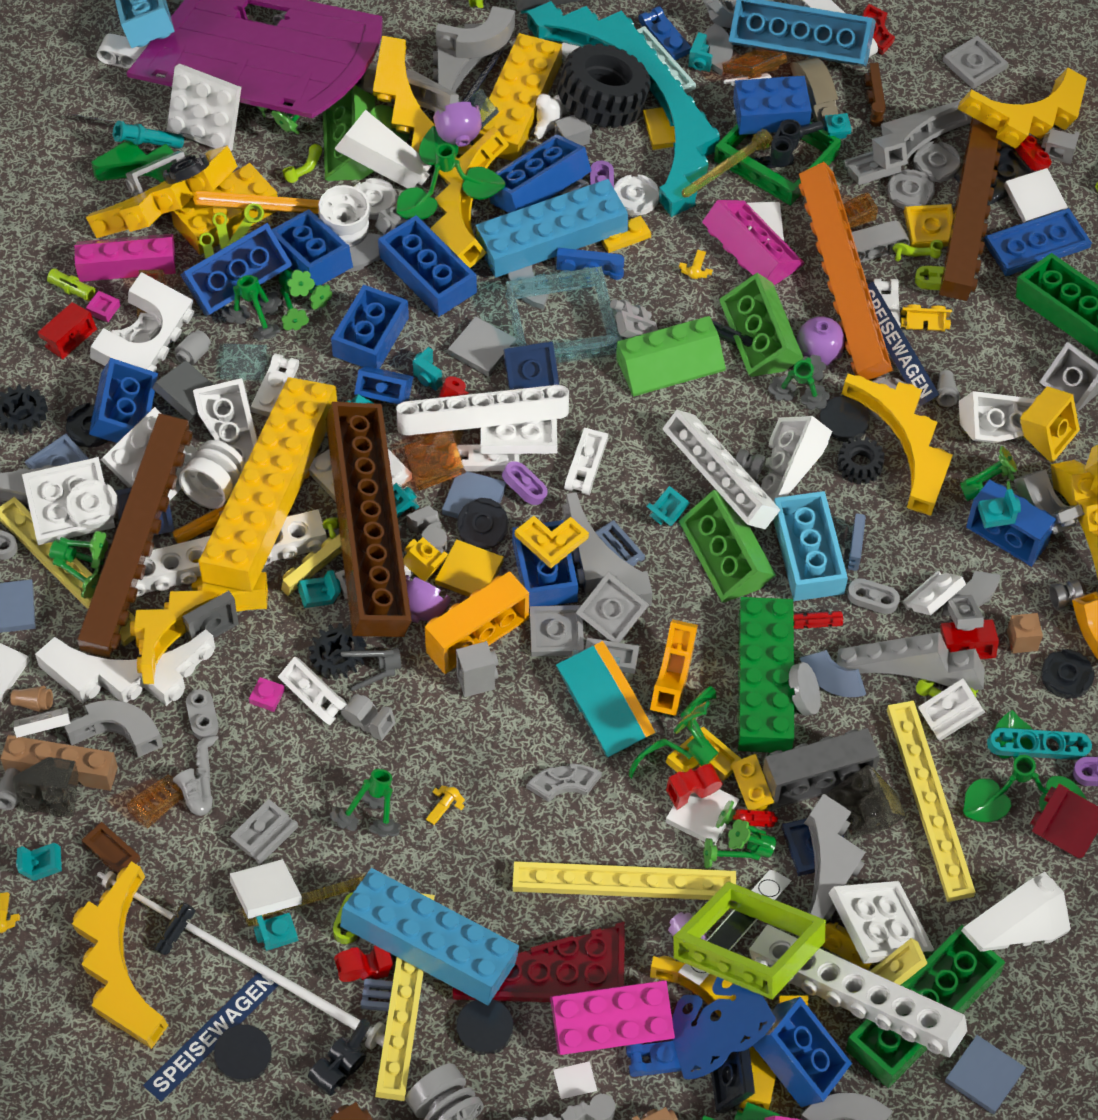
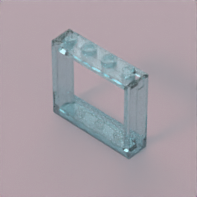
(560, 282)

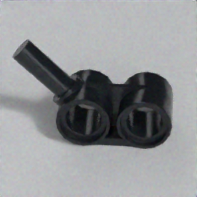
(787, 140)
(344, 1061)

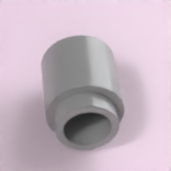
(192, 347)

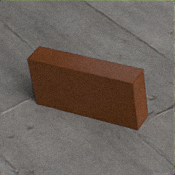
(110, 848)

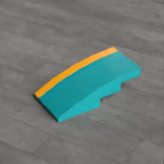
(605, 699)

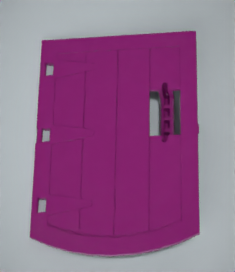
(301, 61)

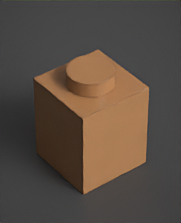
(1024, 633)

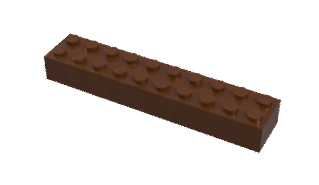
(367, 520)

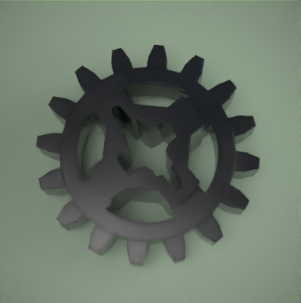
(21, 410)
(333, 643)

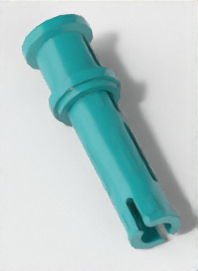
(139, 134)

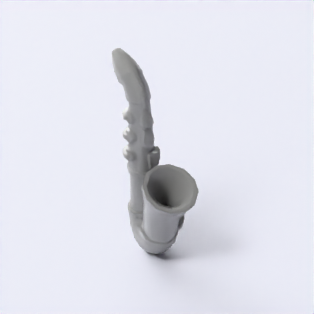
(198, 791)

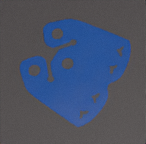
(719, 1037)

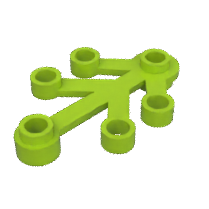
(222, 229)

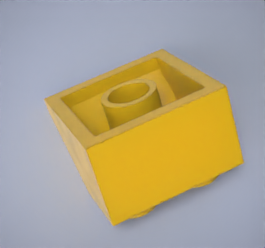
(1050, 422)

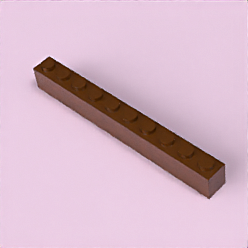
(970, 212)
(134, 536)

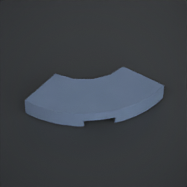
(833, 677)

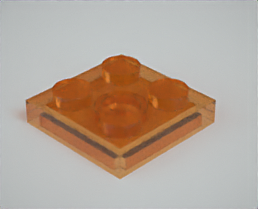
(754, 63)
(434, 459)

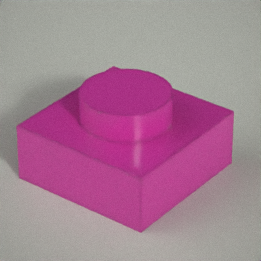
(103, 306)
(266, 694)

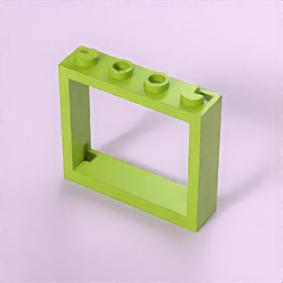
(736, 967)

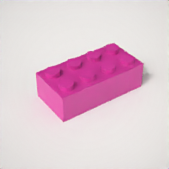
(612, 1017)

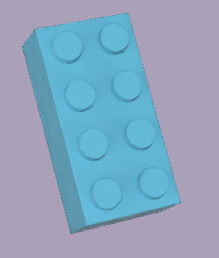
(144, 20)
(809, 546)

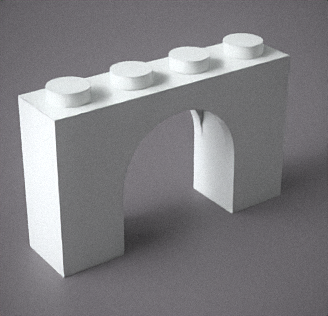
(166, 306)

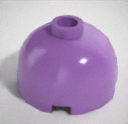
(458, 123)
(822, 338)
(425, 600)

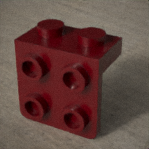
(1067, 821)

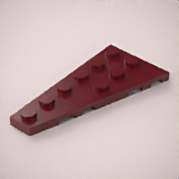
(564, 967)

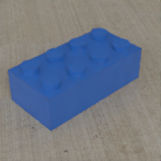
(541, 173)
(427, 266)
(214, 278)

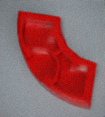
(881, 35)

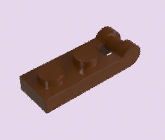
(875, 94)

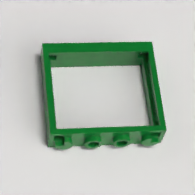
(765, 177)

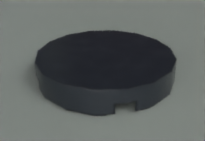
(186, 168)
(845, 418)
(79, 425)
(483, 523)
(1060, 676)
(484, 1027)
(243, 1053)

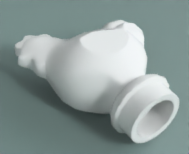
(547, 113)

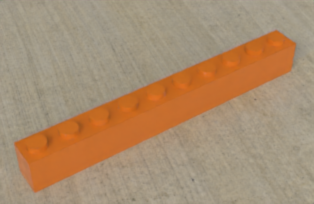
(844, 272)

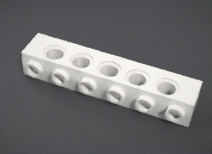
(721, 469)

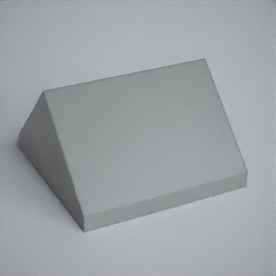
(1074, 374)

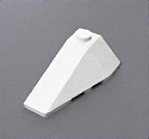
(228, 415)
(992, 416)
(796, 447)
(1026, 915)

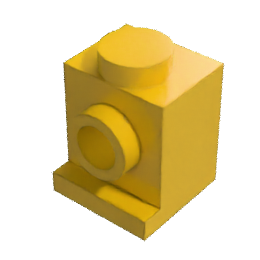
(423, 558)

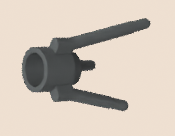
(387, 660)

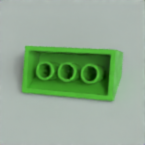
(336, 123)
(758, 312)
(670, 356)
(726, 548)

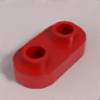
(1033, 154)

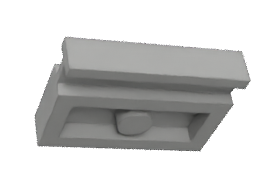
(865, 169)
(264, 831)

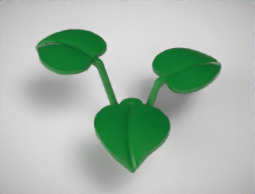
(478, 183)
(699, 746)
(984, 797)

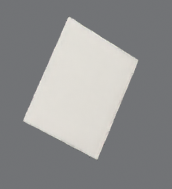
(575, 1080)

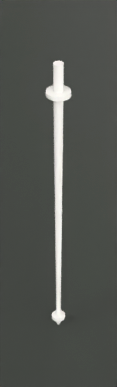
(374, 1034)

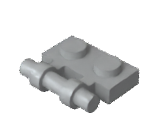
(632, 319)

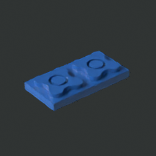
(1031, 241)

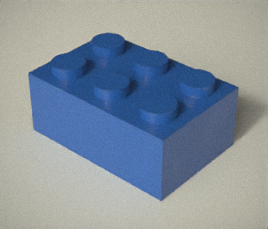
(769, 102)
(314, 247)
(370, 327)
(122, 399)
(1023, 539)
(544, 584)
(802, 1053)

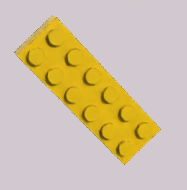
(524, 77)

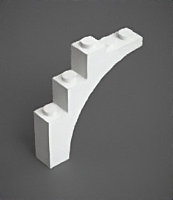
(86, 674)

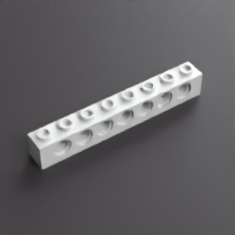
(182, 554)
(872, 989)

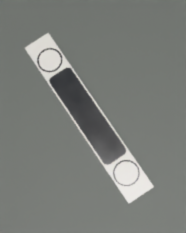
(737, 923)

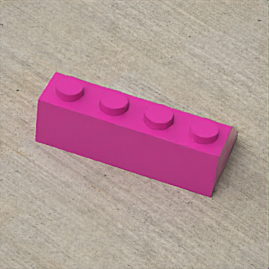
(124, 257)
(770, 258)

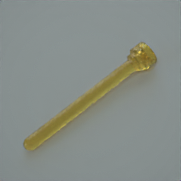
(760, 141)
(316, 895)

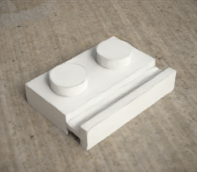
(934, 593)
(951, 709)

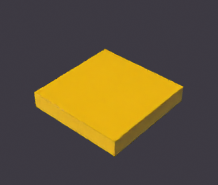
(659, 128)
(928, 224)
(468, 568)

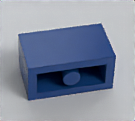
(383, 385)

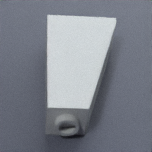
(383, 152)

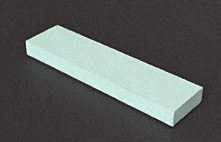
(675, 69)

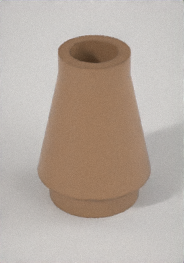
(33, 698)

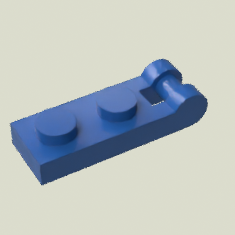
(665, 33)
(575, 260)
(662, 1059)

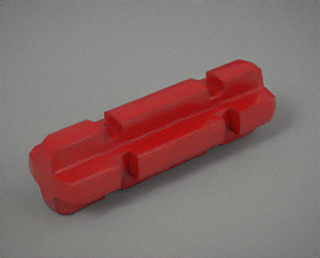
(818, 619)
(756, 817)

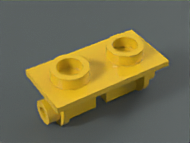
(916, 315)
(752, 783)
(839, 942)

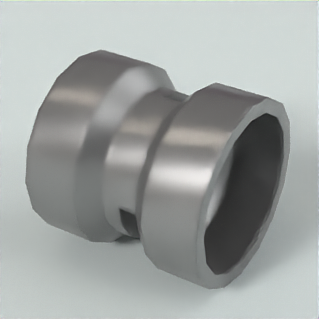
(750, 463)
(1063, 594)

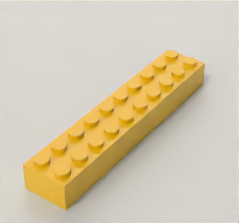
(267, 485)

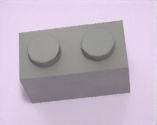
(476, 668)

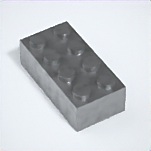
(817, 767)

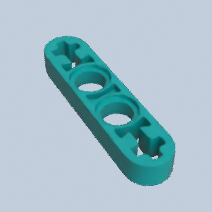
(1038, 740)

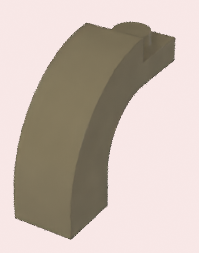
(819, 86)

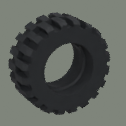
(603, 85)

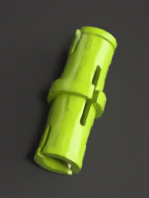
(83, 290)

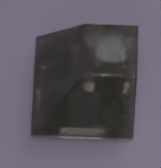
(48, 787)
(871, 803)

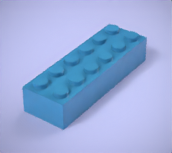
(802, 31)
(559, 222)
(429, 936)

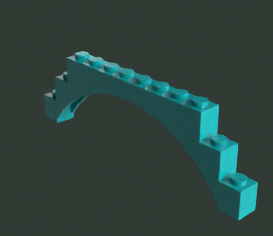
(693, 133)

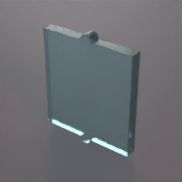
(243, 362)

